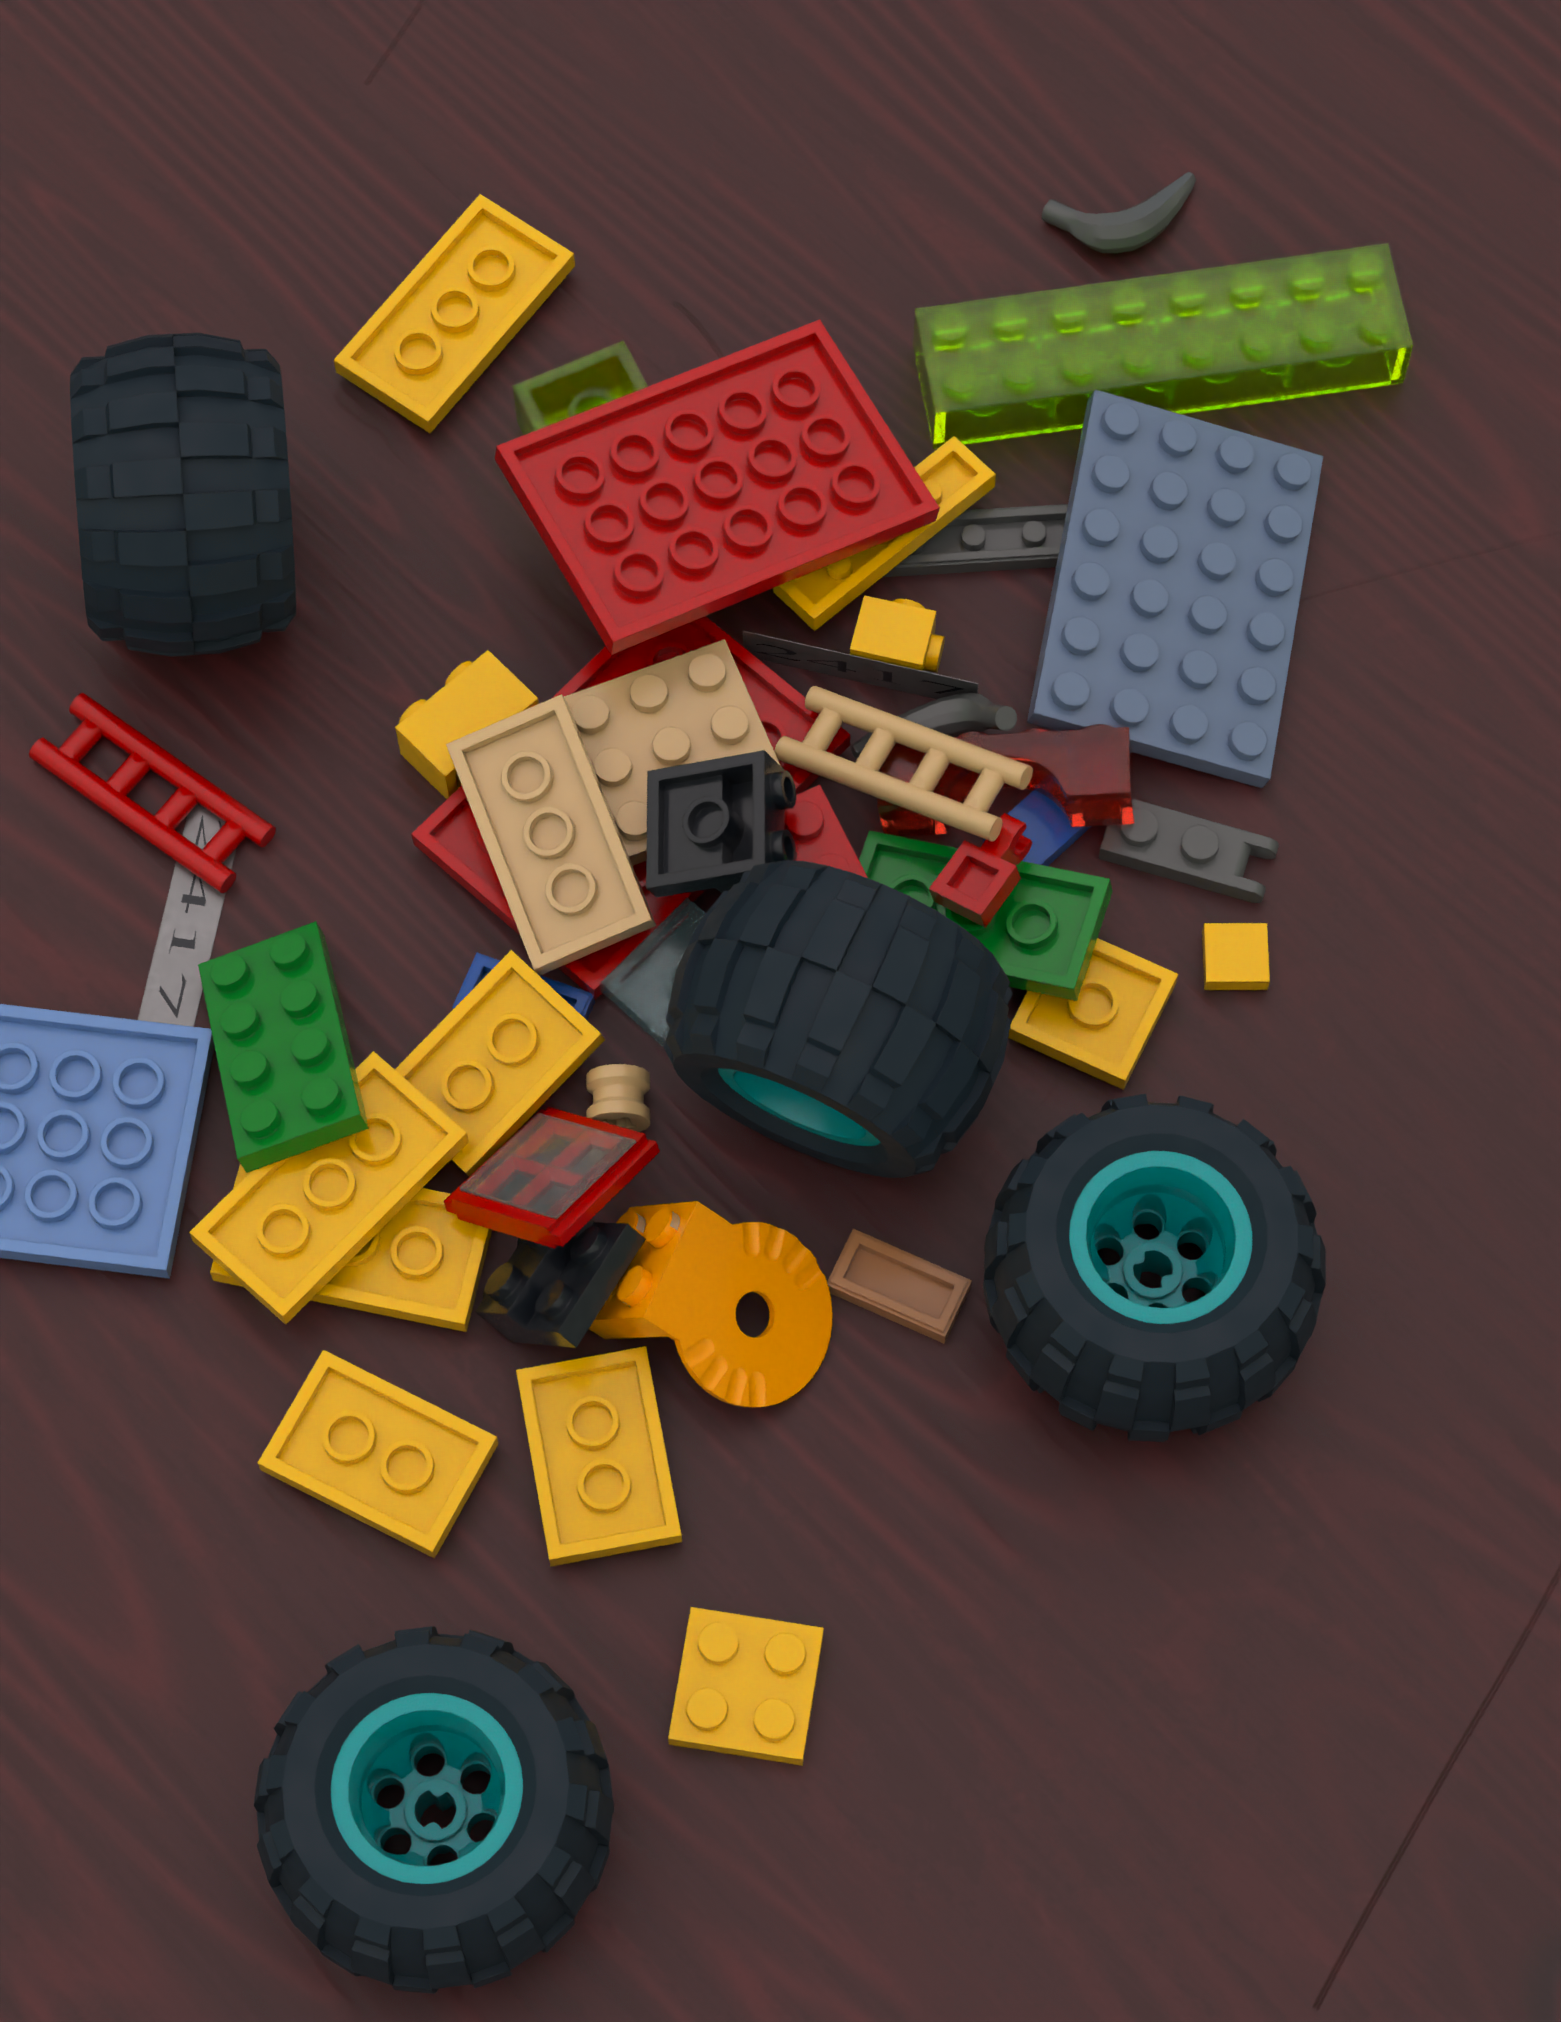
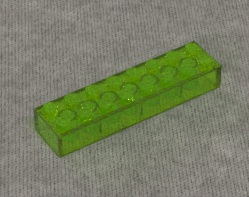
(1163, 341)

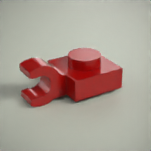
(983, 877)

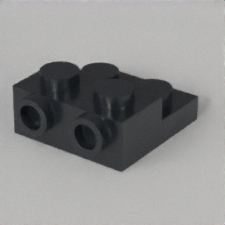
(716, 822)
(558, 1292)

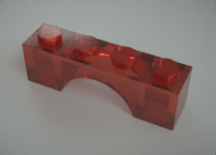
(1079, 770)

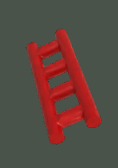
(157, 828)

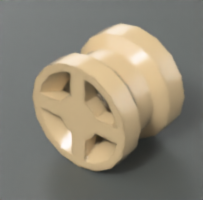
(619, 1095)

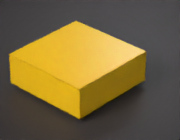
(1235, 956)

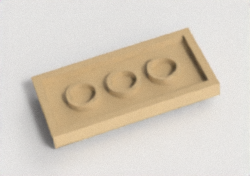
(550, 835)

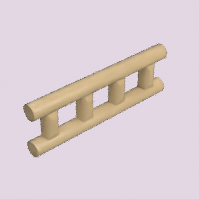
(918, 793)

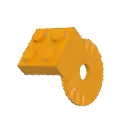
(689, 1289)

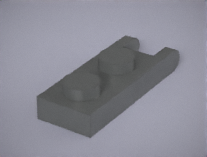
(1188, 850)

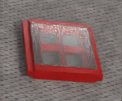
(551, 1177)

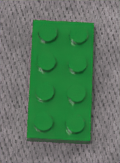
(1037, 935)
(282, 1047)

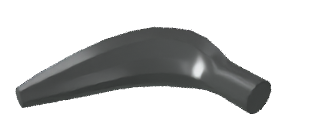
(1126, 228)
(956, 716)

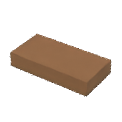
(898, 1286)

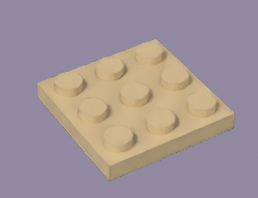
(662, 719)

